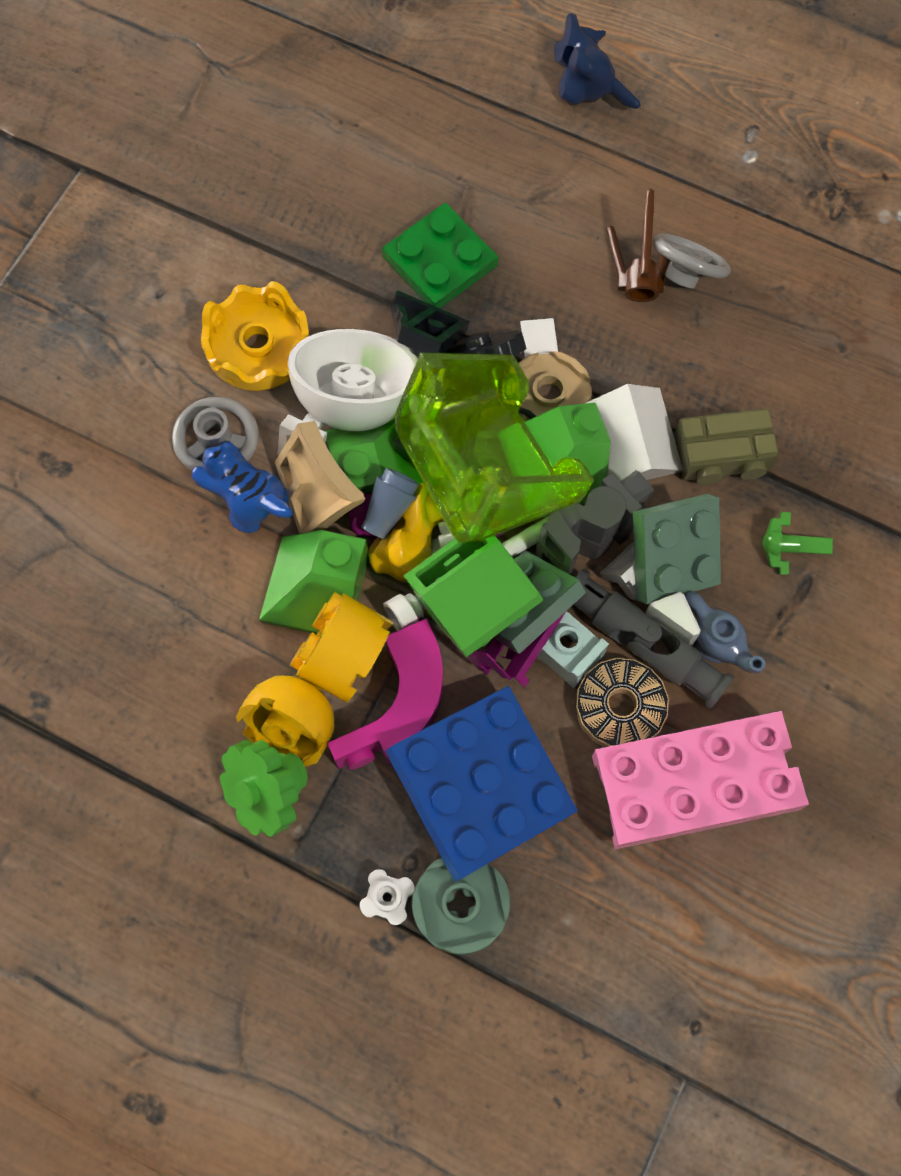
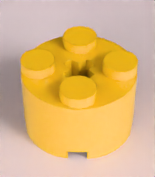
(344, 646)

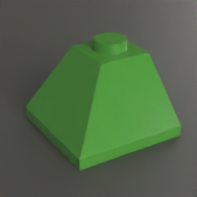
(574, 433)
(367, 454)
(307, 575)

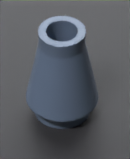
(389, 501)

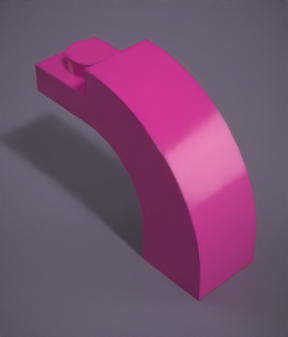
(417, 703)

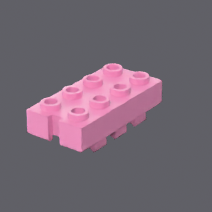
(699, 779)

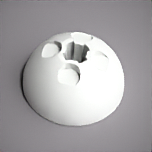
(350, 377)

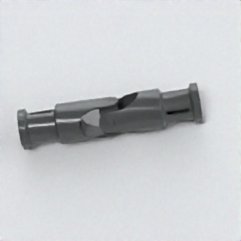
(632, 628)

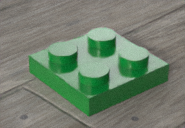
(440, 256)

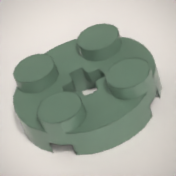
(445, 928)

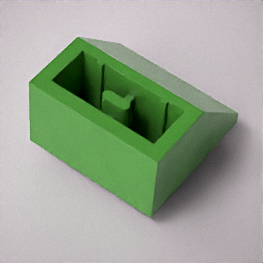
(473, 591)

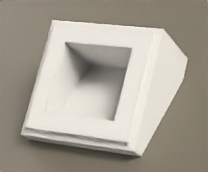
(676, 616)

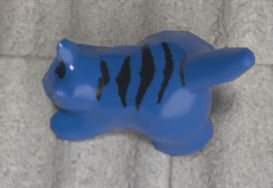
(247, 490)

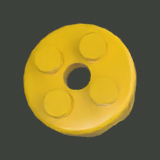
(238, 318)

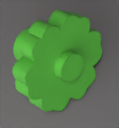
(262, 786)

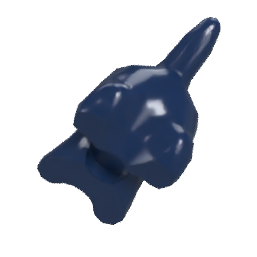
(588, 68)

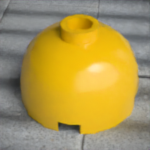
(289, 717)

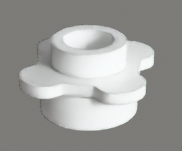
(381, 884)

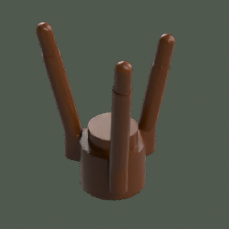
(642, 279)

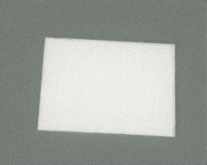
(539, 336)

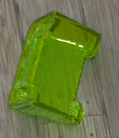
(477, 450)

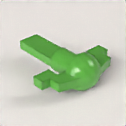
(775, 542)

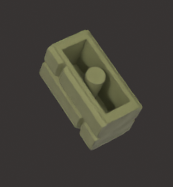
(726, 445)

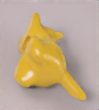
(409, 540)

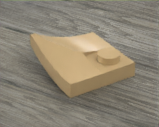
(314, 481)

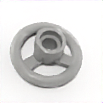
(689, 260)
(209, 418)

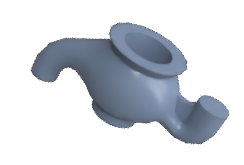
(722, 636)

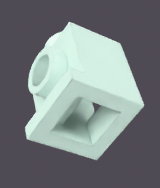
(572, 662)

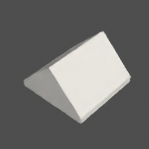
(638, 432)

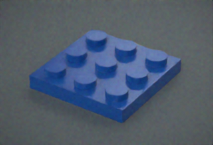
(481, 782)

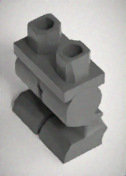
(596, 525)

